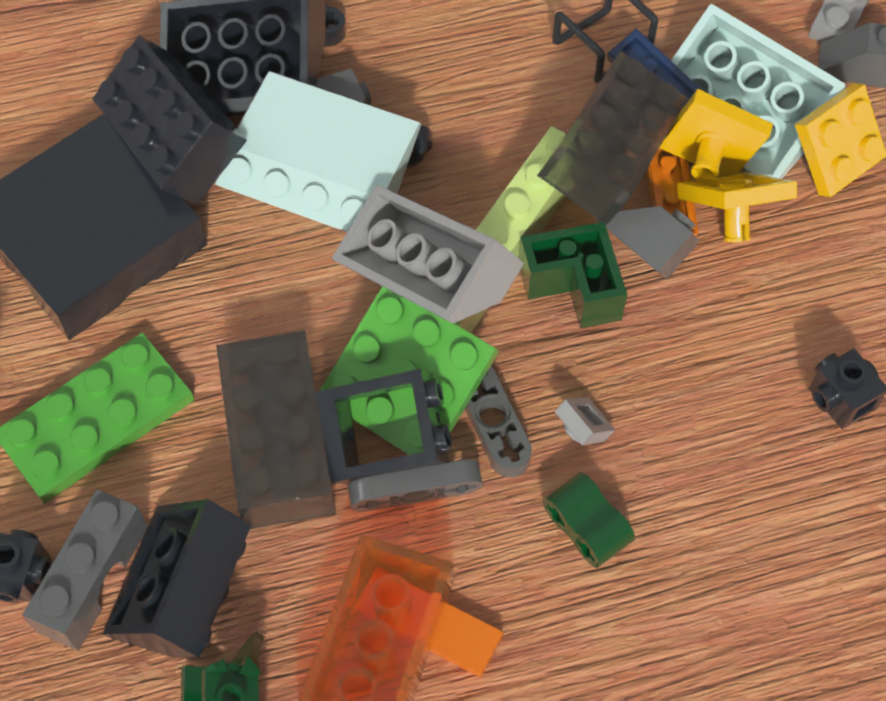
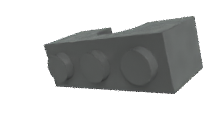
(69, 593)

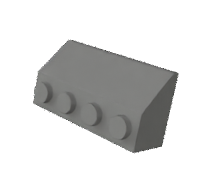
(427, 257)

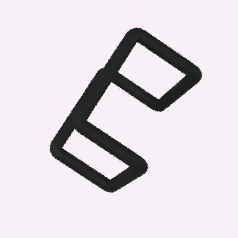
(577, 30)

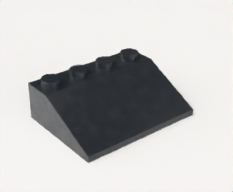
(237, 43)

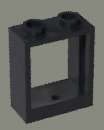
(339, 431)

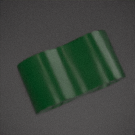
(588, 519)

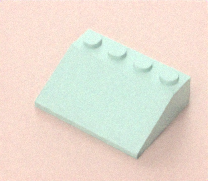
(759, 77)
(317, 151)

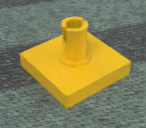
(715, 136)
(735, 195)

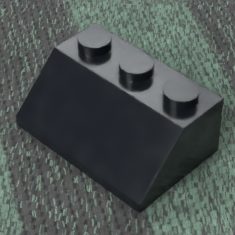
(179, 579)

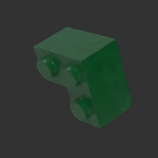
(578, 263)

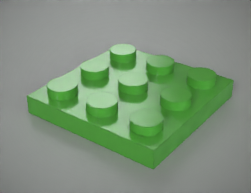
(404, 338)

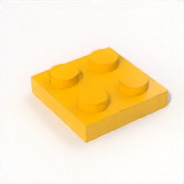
(841, 139)

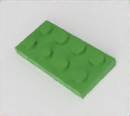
(93, 417)

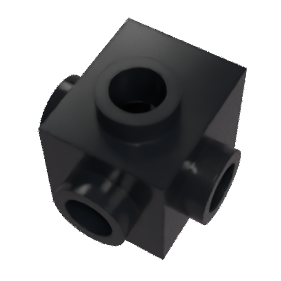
(847, 387)
(22, 565)

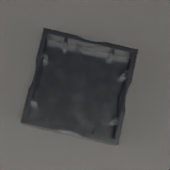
(91, 226)

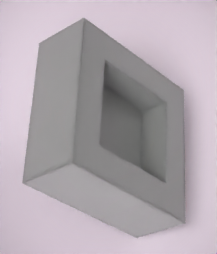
(584, 421)

